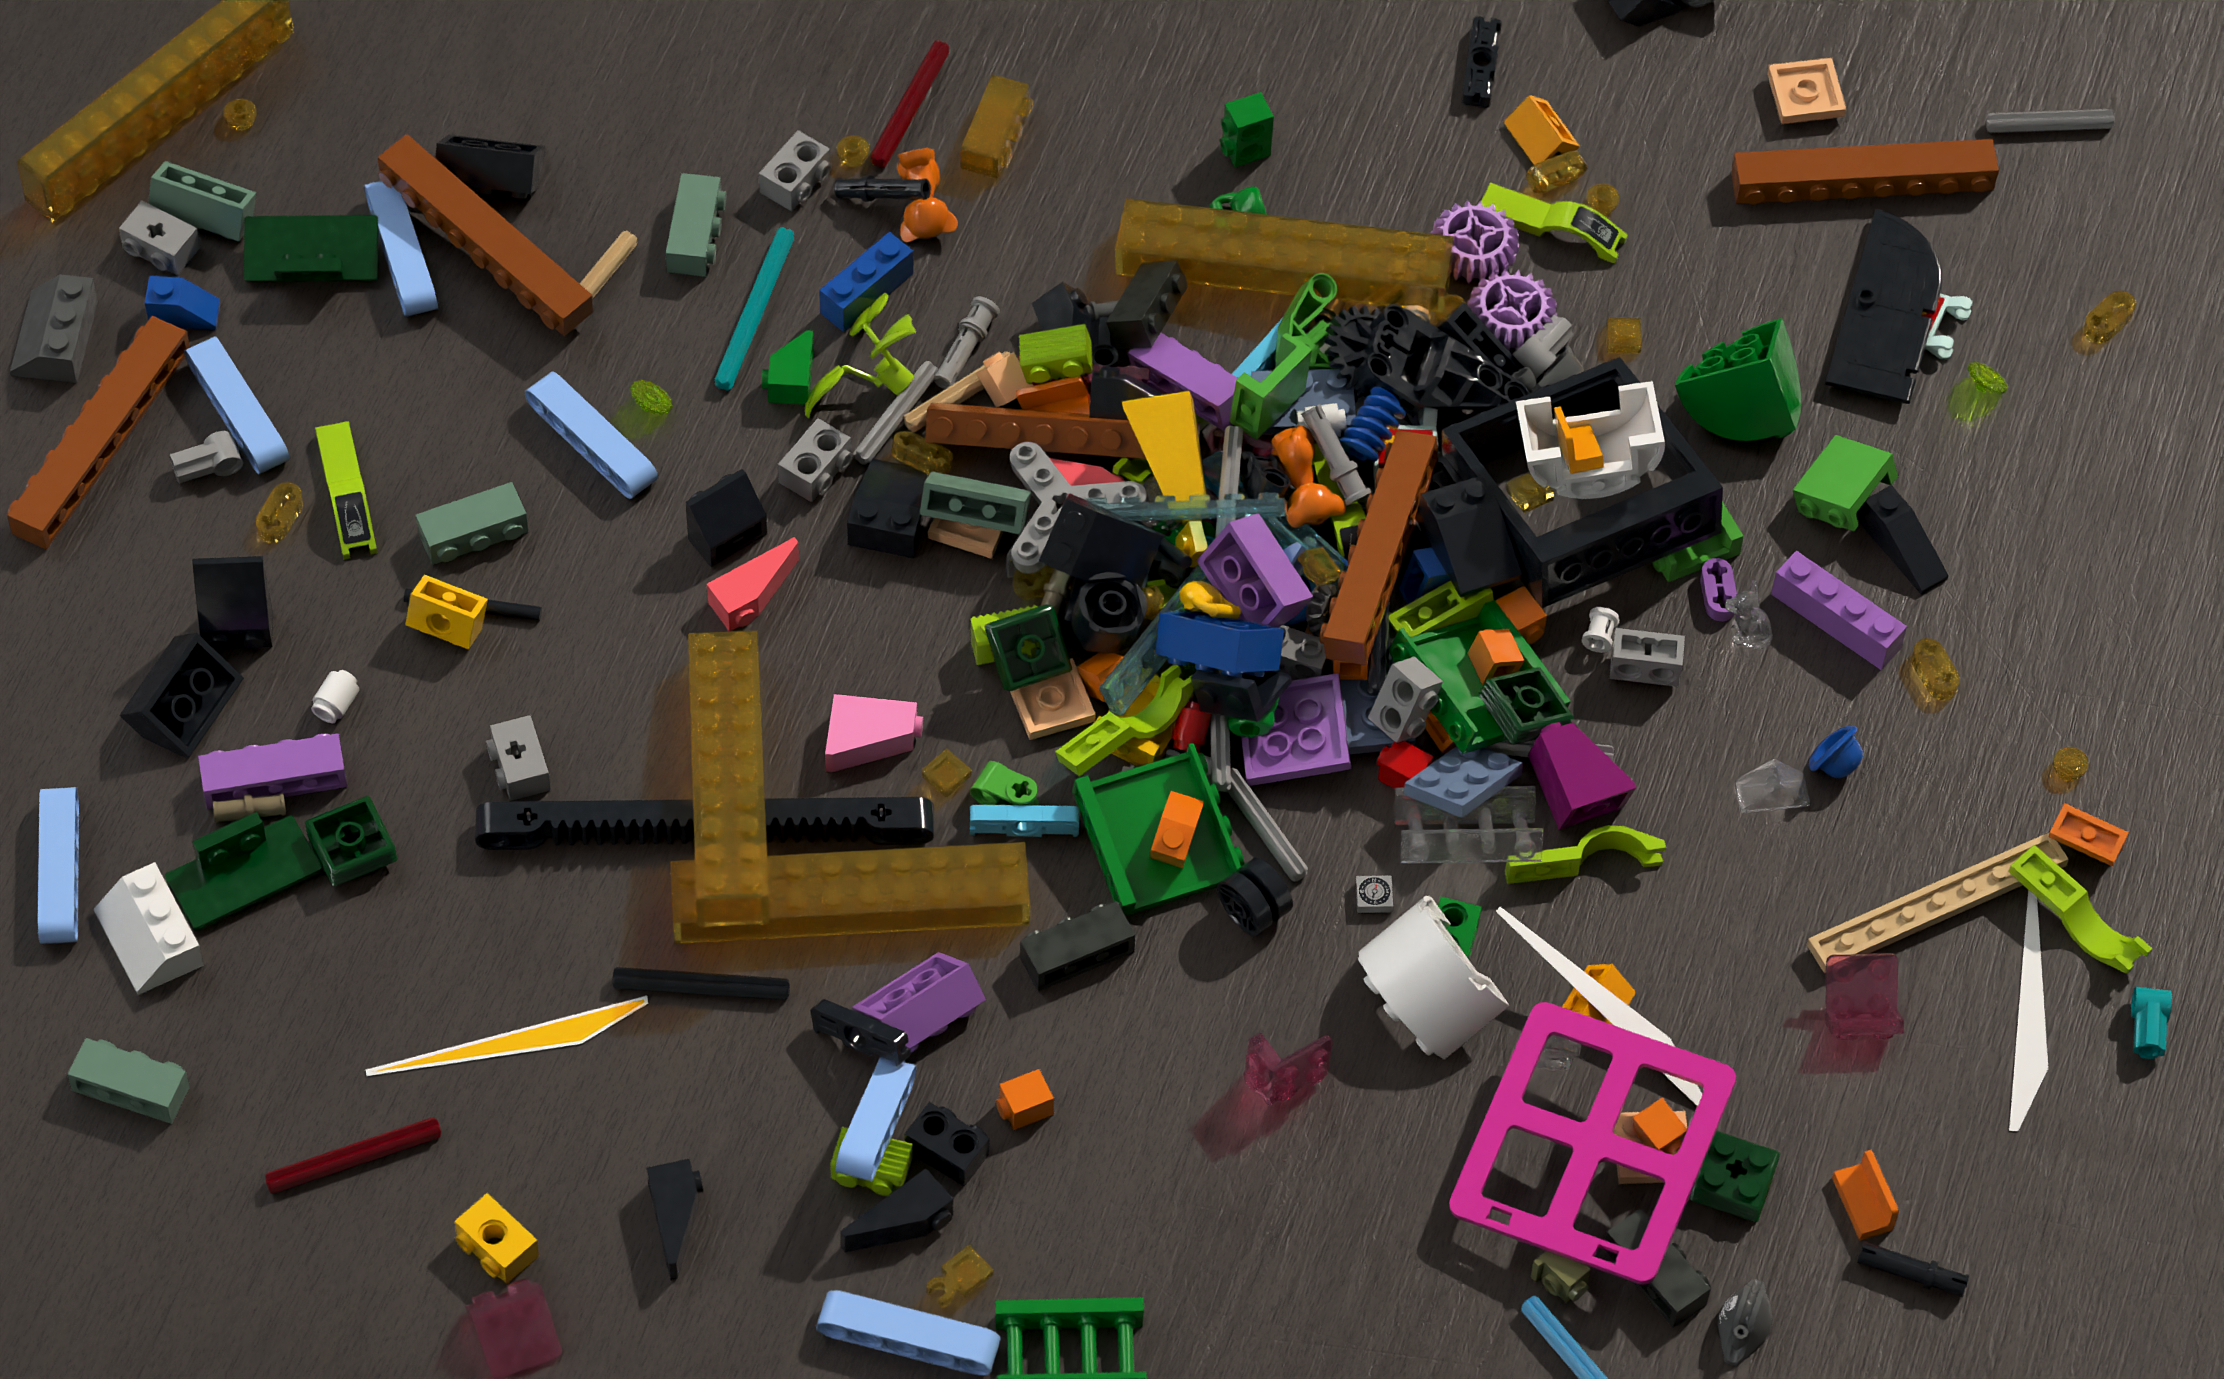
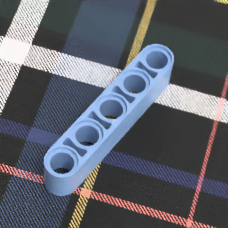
(401, 249)
(236, 405)
(591, 435)
(58, 865)
(875, 1119)
(908, 1333)

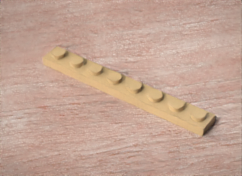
(1928, 904)

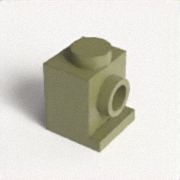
(1561, 1275)

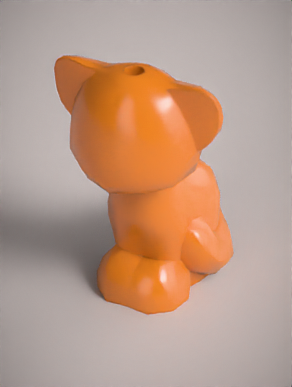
(924, 217)
(1310, 501)

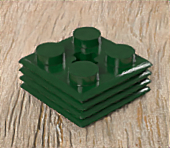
(1047, 658)
(1524, 704)
(371, 843)
(1741, 1195)

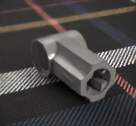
(1540, 349)
(216, 455)

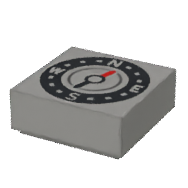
(1374, 894)

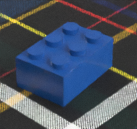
(1219, 643)

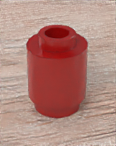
(1191, 727)

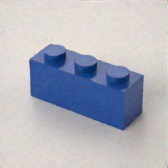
(865, 280)

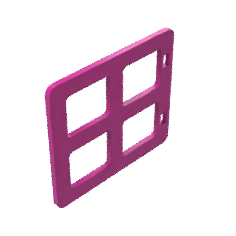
(1593, 1141)

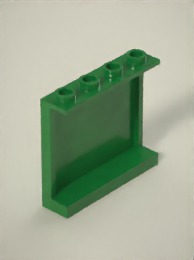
(1445, 654)
(1123, 821)

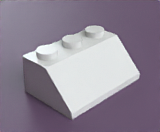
(148, 930)

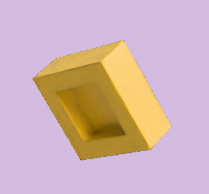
(1192, 540)

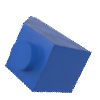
(181, 303)

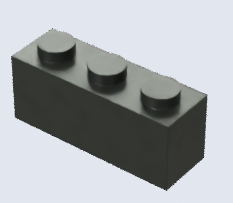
(1147, 304)
(1077, 945)
(1677, 1288)

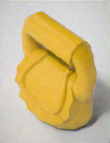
(1205, 598)

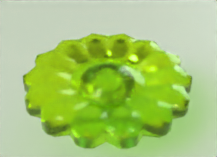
(1987, 378)
(651, 397)

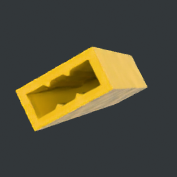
(1170, 443)

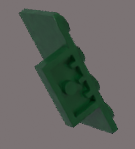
(311, 248)
(241, 868)

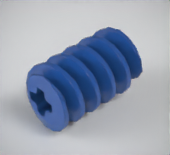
(1372, 425)

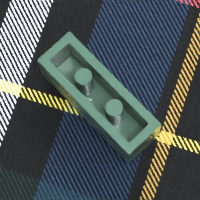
(201, 200)
(695, 225)
(975, 502)
(472, 523)
(129, 1080)

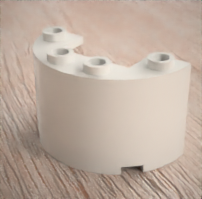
(1627, 438)
(1429, 980)

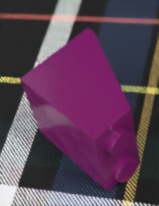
(1577, 776)

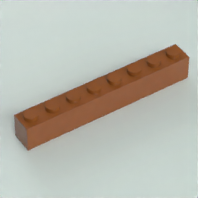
(1864, 171)
(485, 235)
(1047, 429)
(98, 432)
(1379, 548)

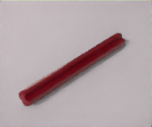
(909, 104)
(353, 1155)

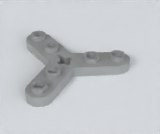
(1048, 488)

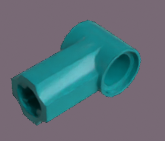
(2151, 1013)

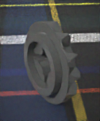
(1318, 606)

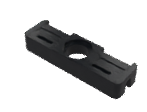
(1479, 78)
(878, 1036)

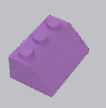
(1254, 573)
(925, 998)

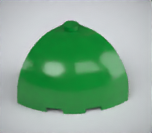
(1745, 387)

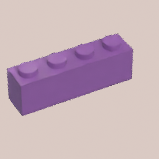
(1181, 370)
(1838, 610)
(273, 769)

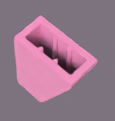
(869, 730)

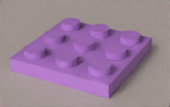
(1306, 734)

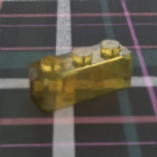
(996, 126)

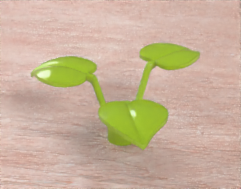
(888, 370)

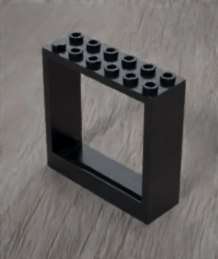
(1612, 538)

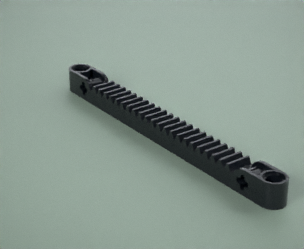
(507, 823)

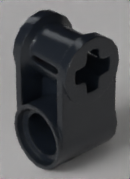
(1262, 475)

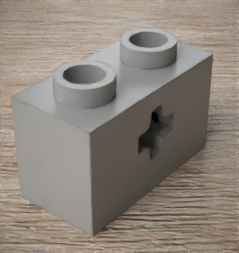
(159, 238)
(523, 775)

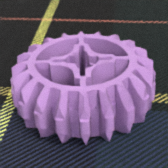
(1482, 240)
(1515, 300)

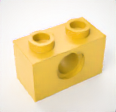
(446, 612)
(490, 1220)

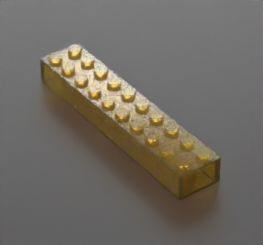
(150, 102)
(1286, 252)
(728, 779)
(873, 893)

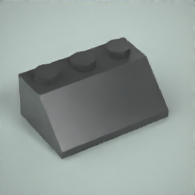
(56, 329)

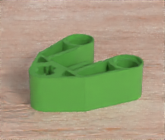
(1302, 310)

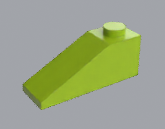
(1439, 609)

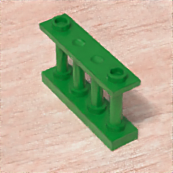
(1084, 1314)

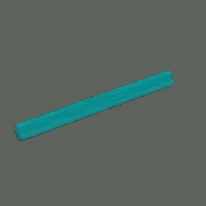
(754, 309)

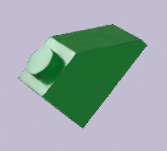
(790, 371)

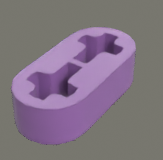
(1712, 590)

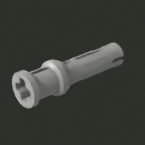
(971, 331)
(1342, 469)

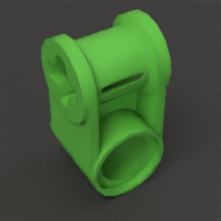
(1003, 787)

